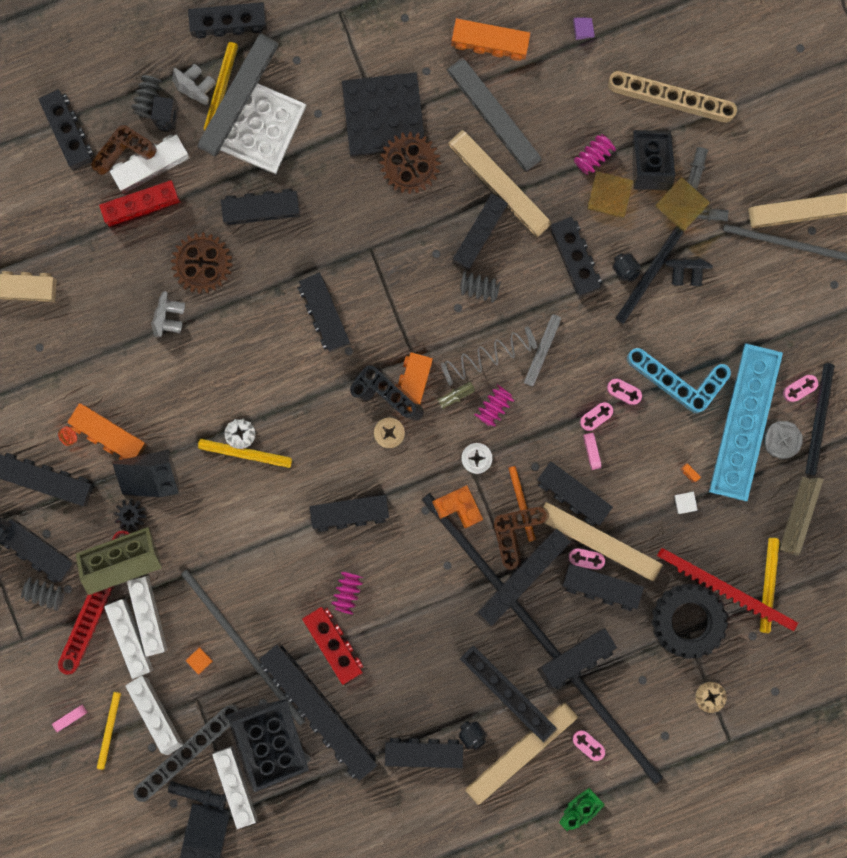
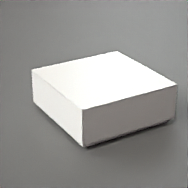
(685, 502)

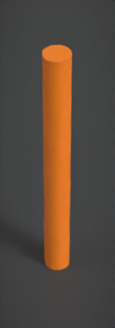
(521, 500)

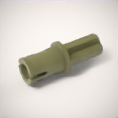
(456, 395)

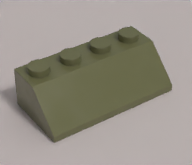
(118, 561)

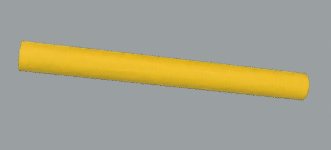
(108, 730)

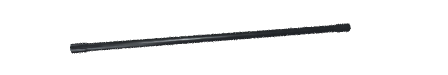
(649, 769)

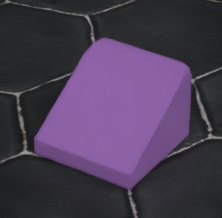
(583, 28)

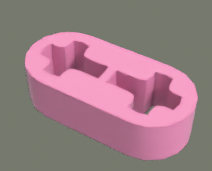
(802, 392)
(621, 395)
(593, 413)
(592, 451)
(587, 554)
(69, 718)
(585, 748)

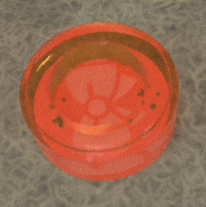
(67, 436)

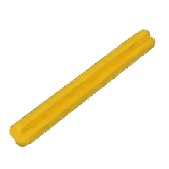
(222, 81)
(245, 453)
(770, 580)

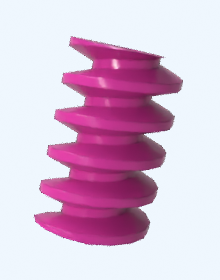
(594, 153)
(495, 406)
(347, 592)

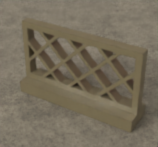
(800, 515)

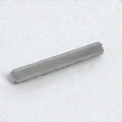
(542, 350)

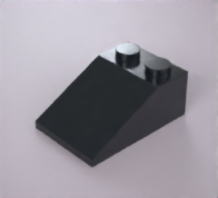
(653, 160)
(147, 475)
(205, 832)

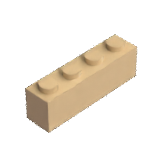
(27, 287)

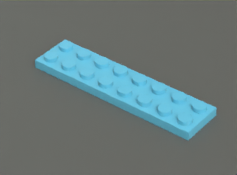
(745, 422)

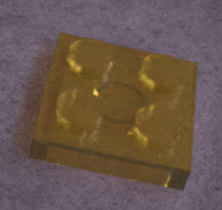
(610, 194)
(682, 204)

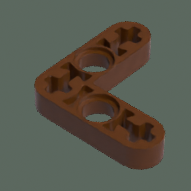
(121, 143)
(509, 531)

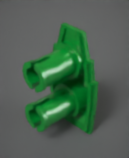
(581, 810)

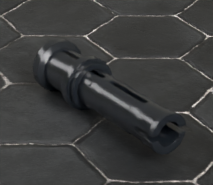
(206, 797)

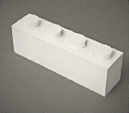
(139, 170)
(147, 616)
(128, 638)
(154, 715)
(235, 787)

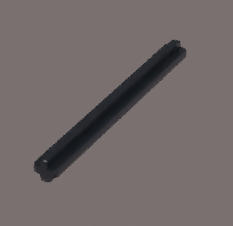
(649, 275)
(820, 418)

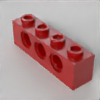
(139, 203)
(344, 673)

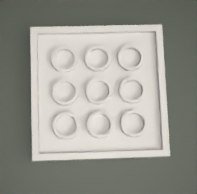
(264, 129)

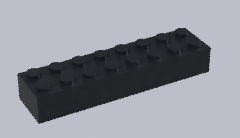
(319, 711)

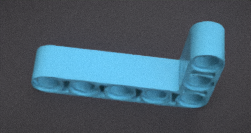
(677, 382)

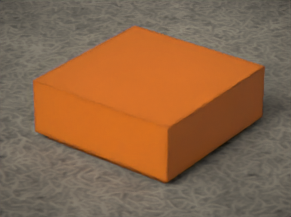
(690, 473)
(199, 660)

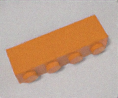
(490, 39)
(105, 432)

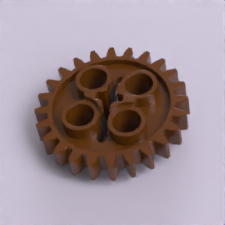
(425, 154)
(199, 280)

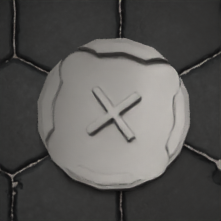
(782, 439)

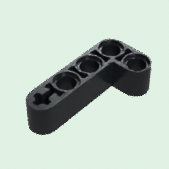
(391, 395)

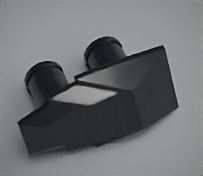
(697, 265)

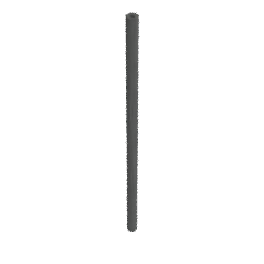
(785, 242)
(239, 642)

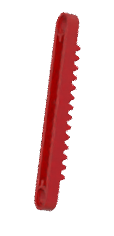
(729, 591)
(85, 625)

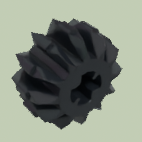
(133, 520)

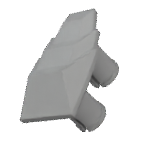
(186, 84)
(159, 322)

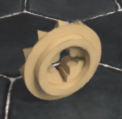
(388, 423)
(702, 694)

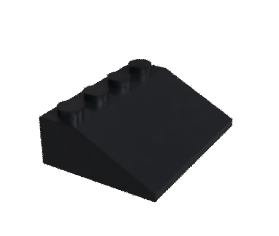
(267, 744)

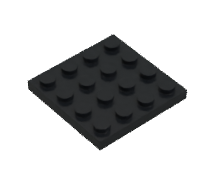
(380, 110)

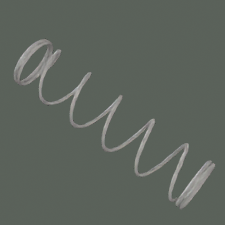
(531, 340)

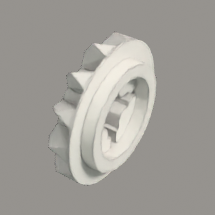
(234, 440)
(470, 451)

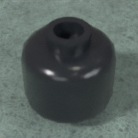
(626, 267)
(472, 735)

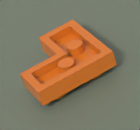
(459, 501)

